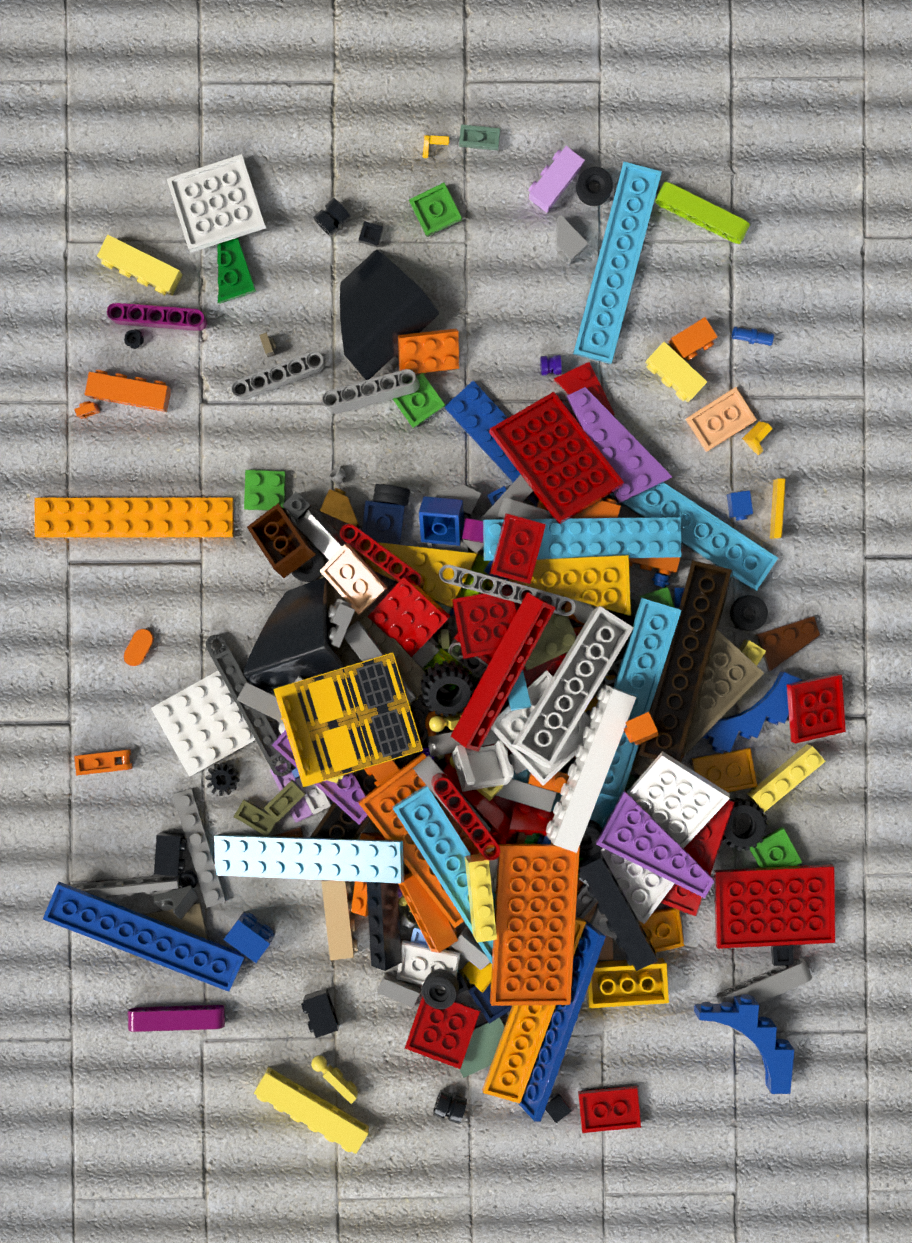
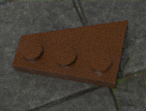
(786, 640)

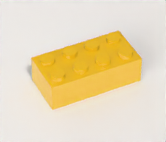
(621, 985)

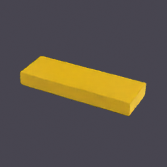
(777, 508)

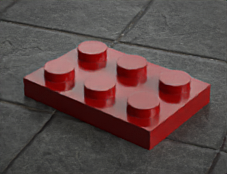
(517, 548)
(609, 1109)

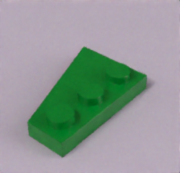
(233, 272)

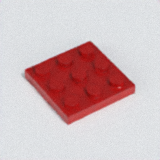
(409, 615)
(482, 622)
(816, 708)
(442, 1032)

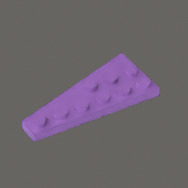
(623, 452)
(344, 793)
(641, 840)

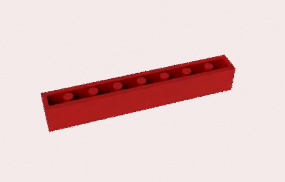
(502, 672)

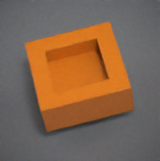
(87, 409)

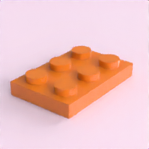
(429, 351)

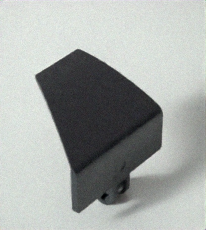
(376, 308)
(293, 640)

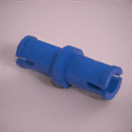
(752, 336)

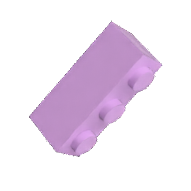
(555, 178)

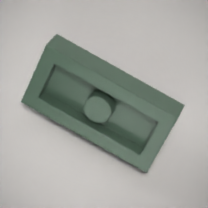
(479, 137)

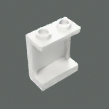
(482, 768)

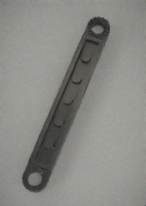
(255, 720)

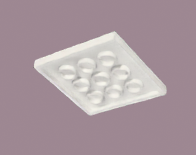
(216, 203)
(203, 723)
(510, 723)
(677, 798)
(640, 886)

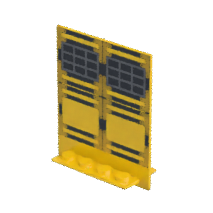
(348, 719)

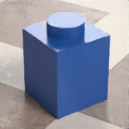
(739, 505)

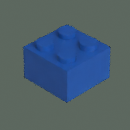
(441, 520)
(250, 936)

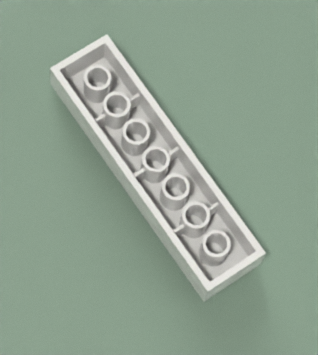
(572, 687)
(590, 767)

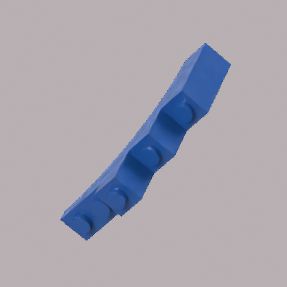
(750, 721)
(743, 1016)

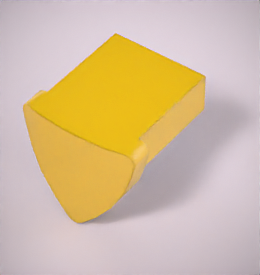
(433, 139)
(756, 435)

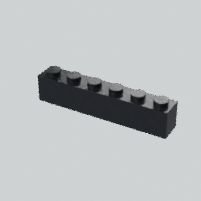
(618, 911)
(384, 924)

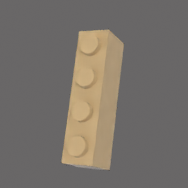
(338, 919)

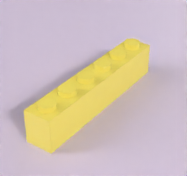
(311, 1110)

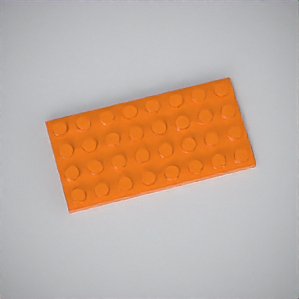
(379, 809)
(534, 925)

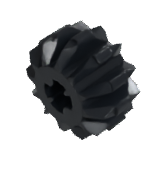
(215, 779)

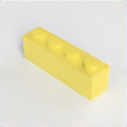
(139, 265)
(786, 777)
(480, 898)

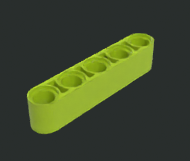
(702, 213)

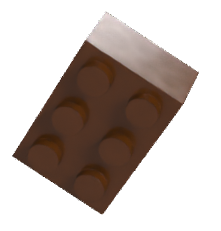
(281, 540)

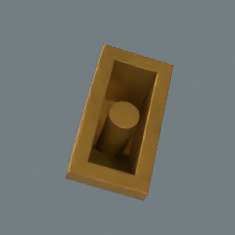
(339, 507)

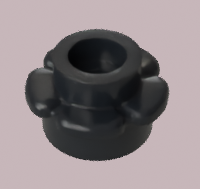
(133, 333)
(188, 874)

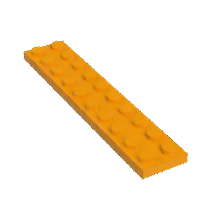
(134, 517)
(521, 1044)

